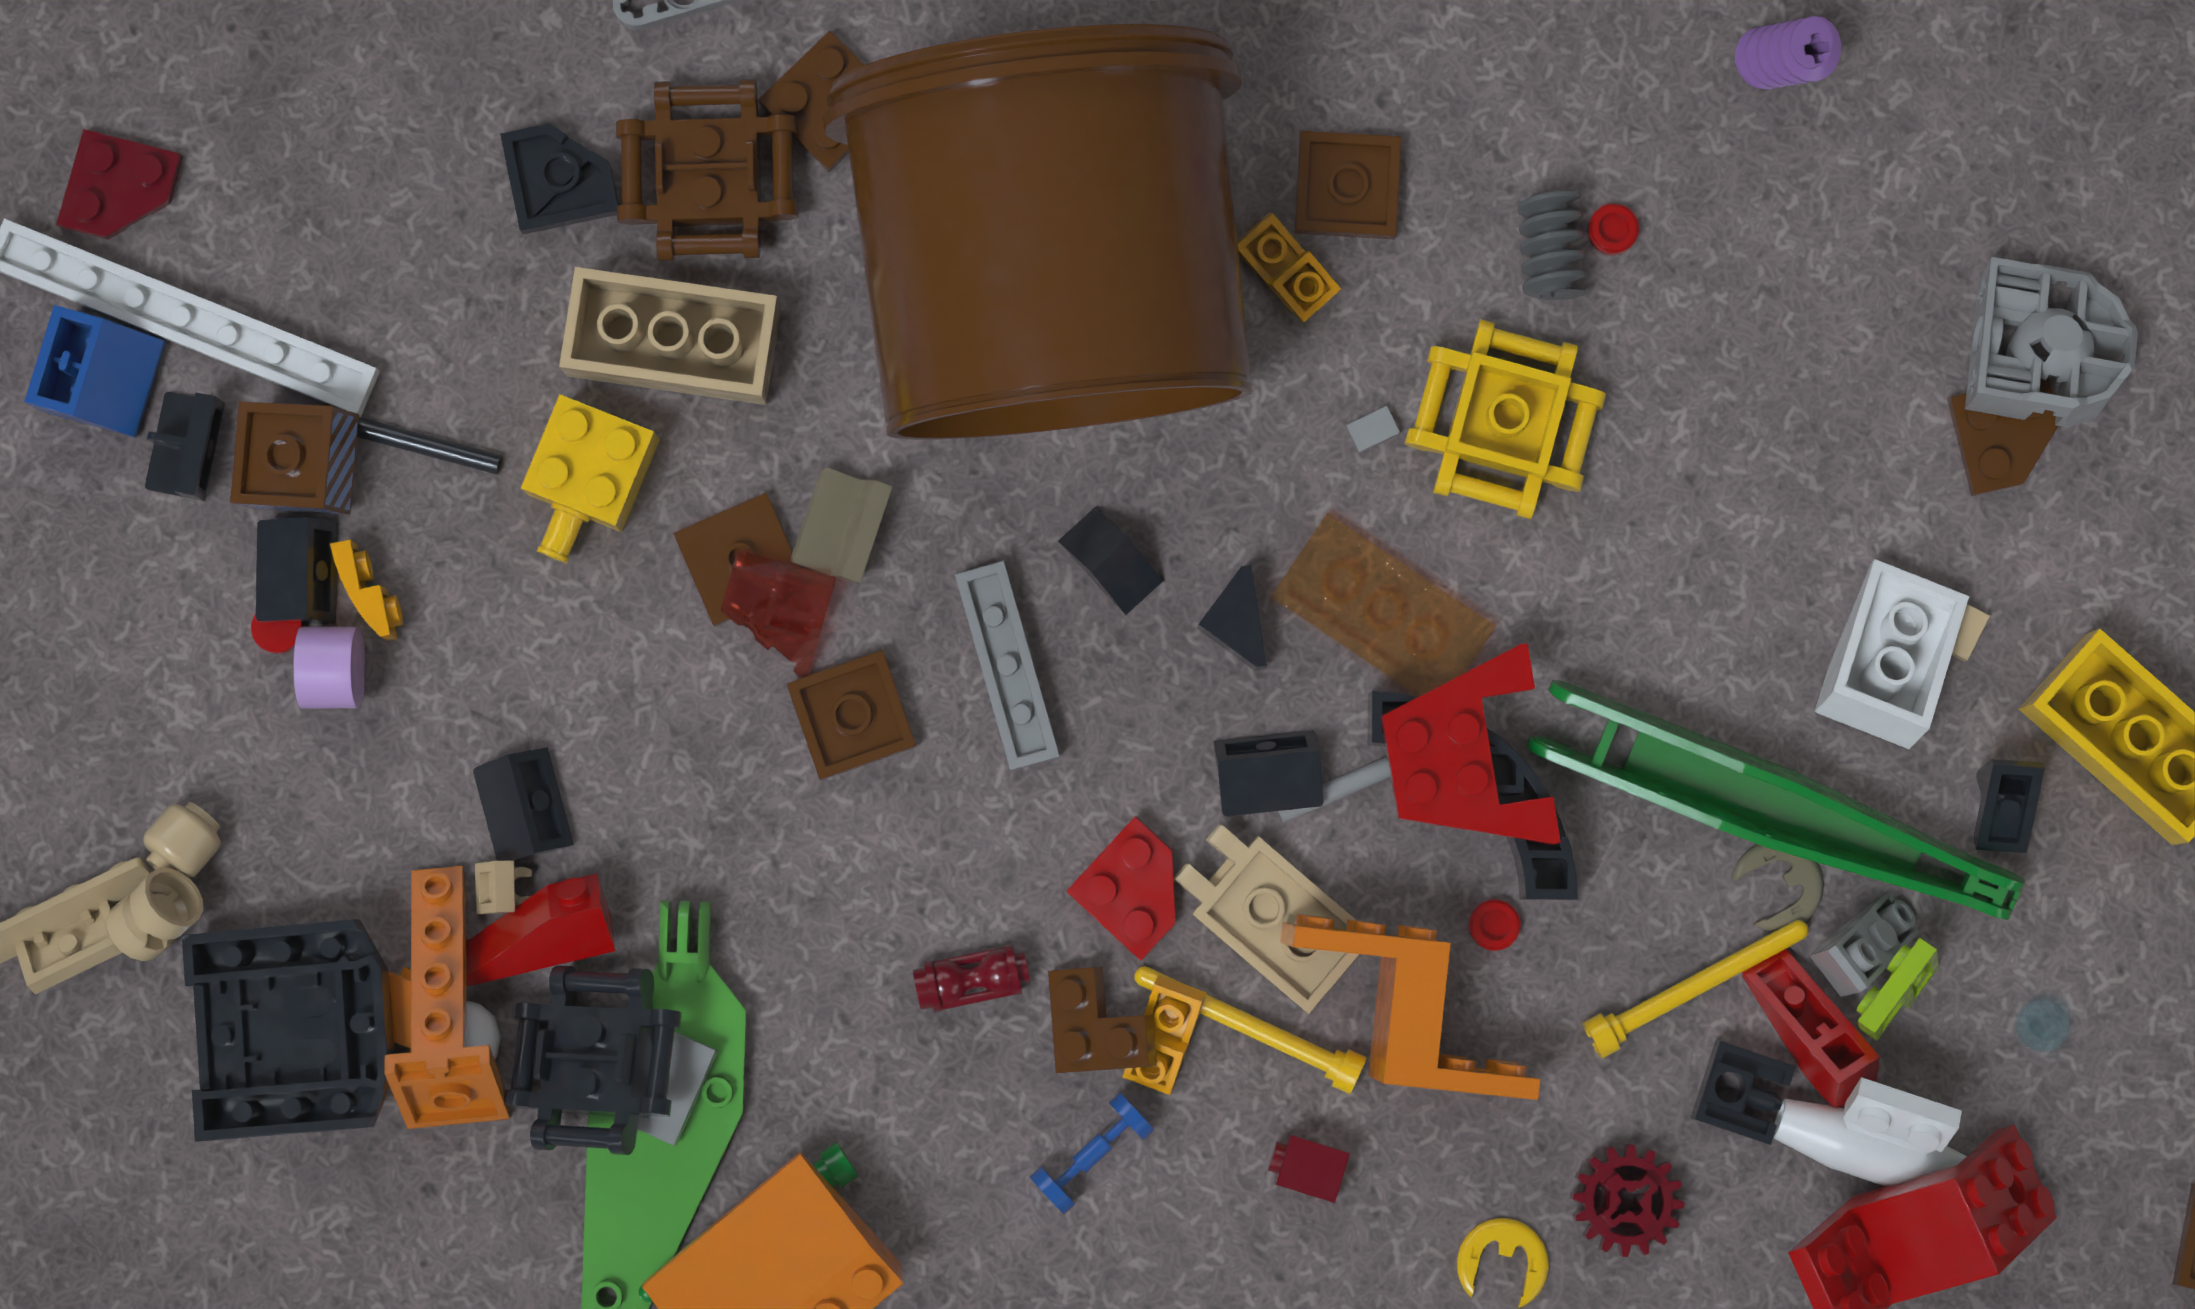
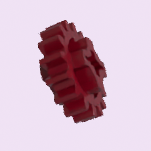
(1607, 1217)

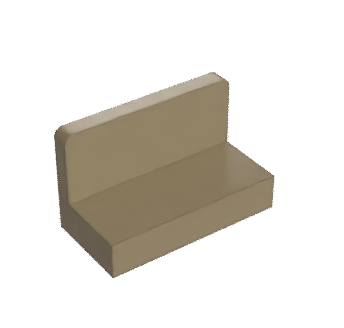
(840, 525)

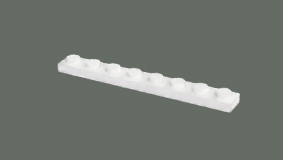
(185, 318)

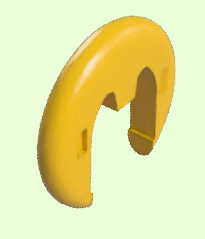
(1509, 1235)

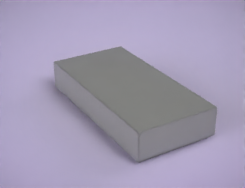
(688, 1073)

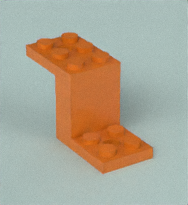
(1410, 1008)

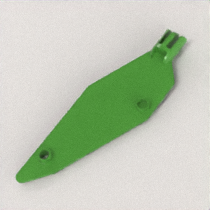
(647, 1199)

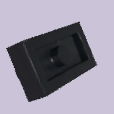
(2007, 804)

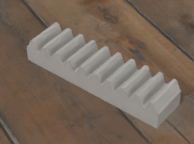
(1007, 666)

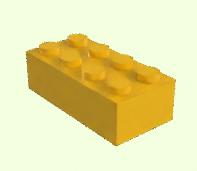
(2123, 731)

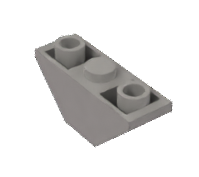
(1865, 945)

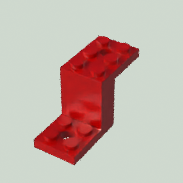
(1928, 1230)

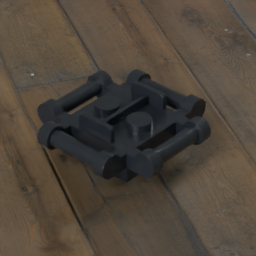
(593, 1060)

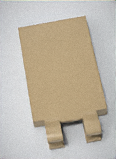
(1247, 908)

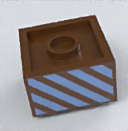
(294, 457)

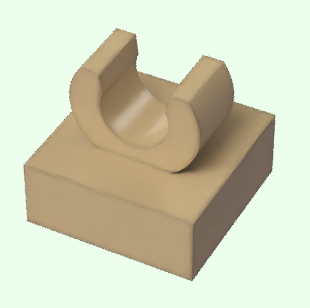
(496, 886)

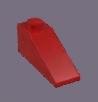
(546, 930)
(1812, 1028)

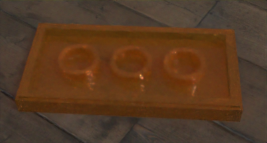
(1381, 609)

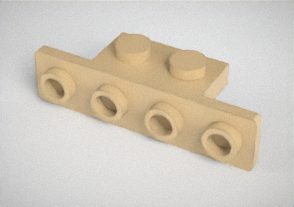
(69, 929)

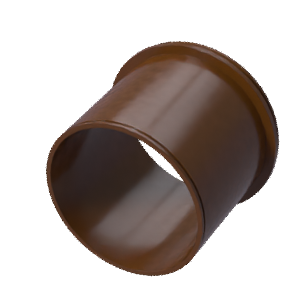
(1047, 228)

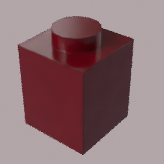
(1308, 1167)

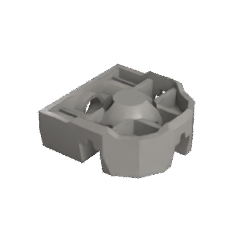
(2090, 325)

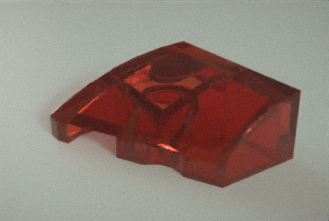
(779, 605)

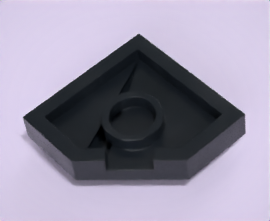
(556, 179)

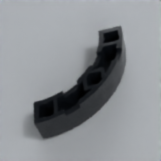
(1541, 868)

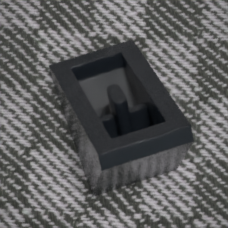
(1111, 560)
(1235, 621)

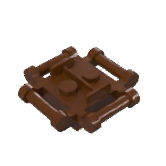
(707, 170)

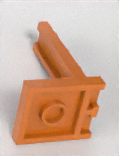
(441, 1076)

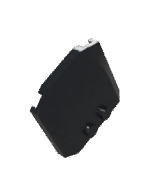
(288, 1029)

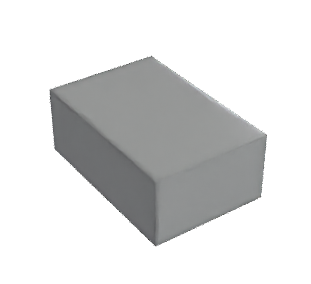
(1372, 429)

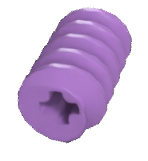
(1788, 53)

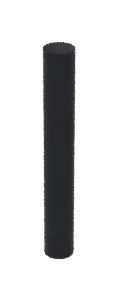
(429, 446)

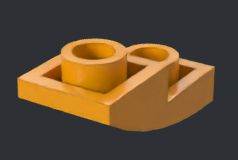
(1286, 267)
(373, 602)
(1175, 1016)

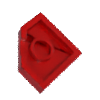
(1131, 888)

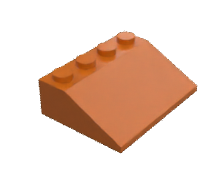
(781, 1249)

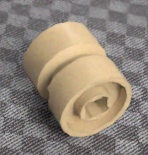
(154, 914)

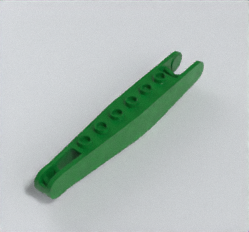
(1772, 805)

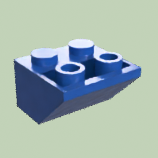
(94, 372)

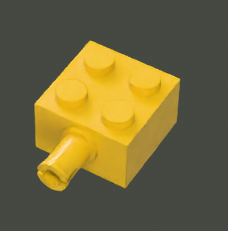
(587, 471)

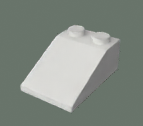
(1893, 655)

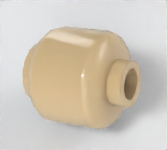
(182, 839)

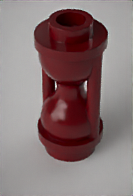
(945, 983)

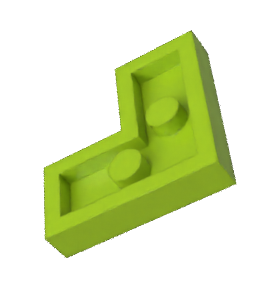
(1909, 975)

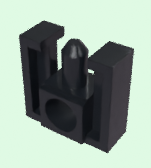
(1744, 1066)

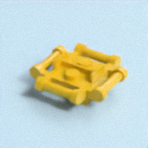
(1506, 418)

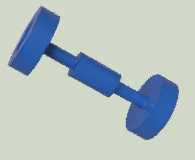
(1091, 1153)

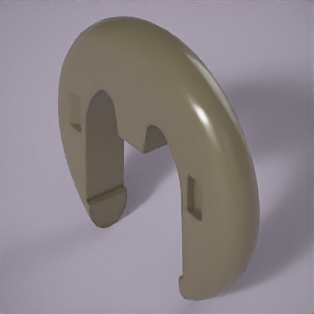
(1802, 873)

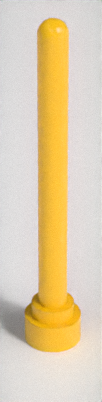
(1611, 1030)
(1339, 1067)

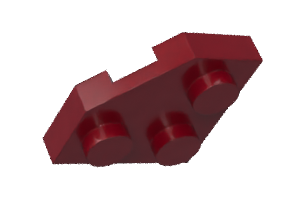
(116, 184)

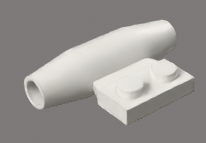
(1876, 1136)

